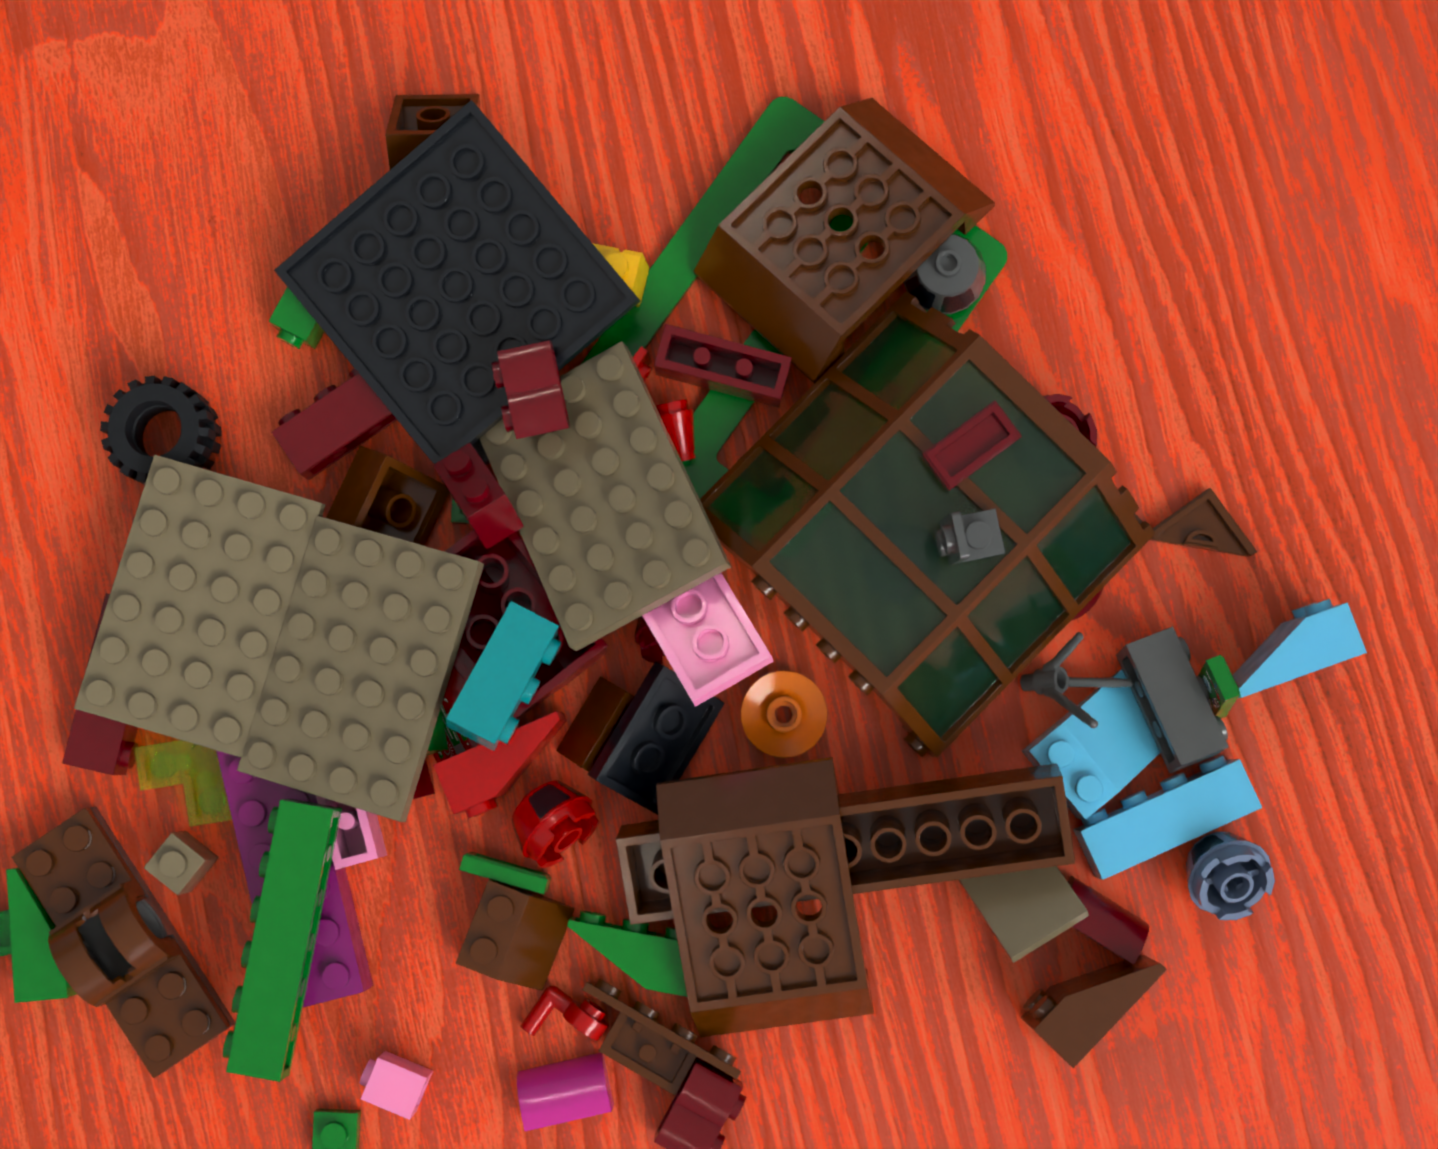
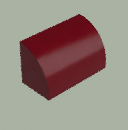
(1110, 923)

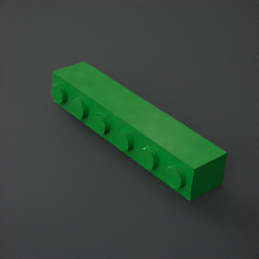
(282, 939)

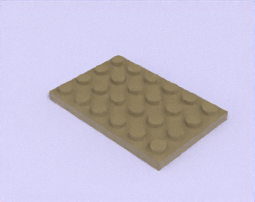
(606, 503)
(197, 605)
(361, 668)

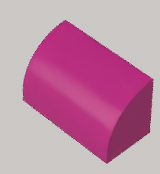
(564, 1091)

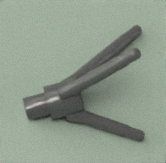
(1054, 681)

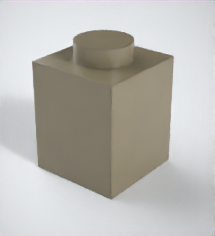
(181, 862)

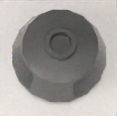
(949, 276)

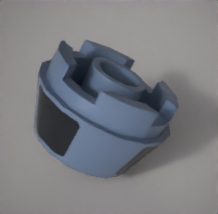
(1228, 875)

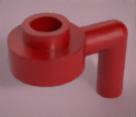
(583, 1016)

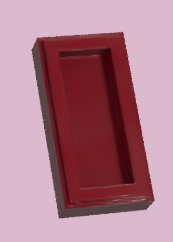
(971, 445)

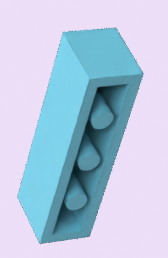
(1167, 817)

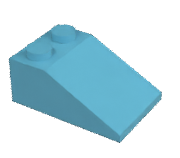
(1309, 642)
(1098, 759)

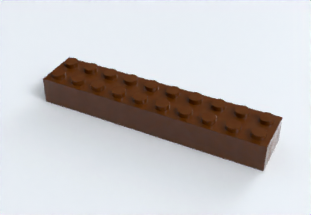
(905, 836)

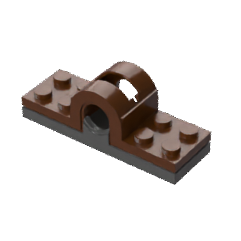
(120, 943)

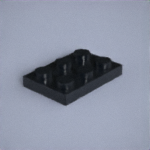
(654, 738)

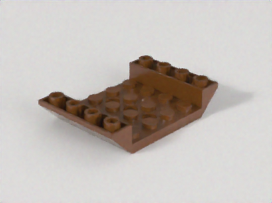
(810, 283)
(755, 841)

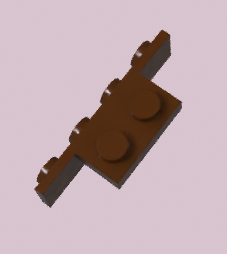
(650, 1047)

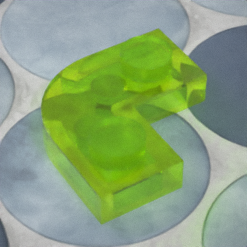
(193, 767)

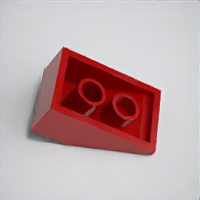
(482, 775)

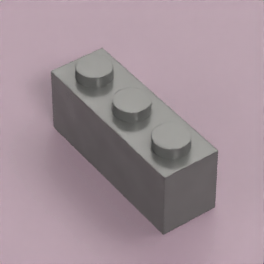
(1173, 699)

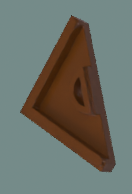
(1205, 526)

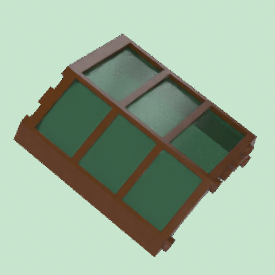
(847, 512)

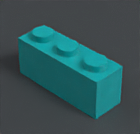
(504, 677)

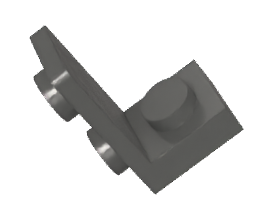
(969, 537)

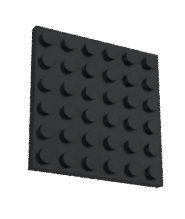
(445, 270)

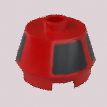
(552, 821)

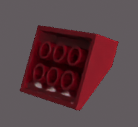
(513, 577)

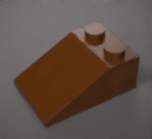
(1083, 1009)

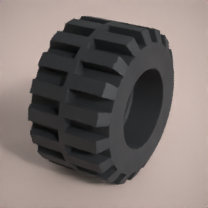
(144, 402)

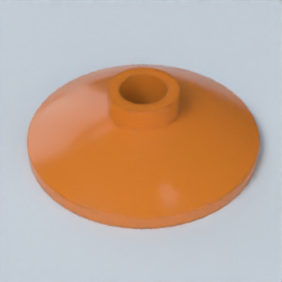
(807, 710)

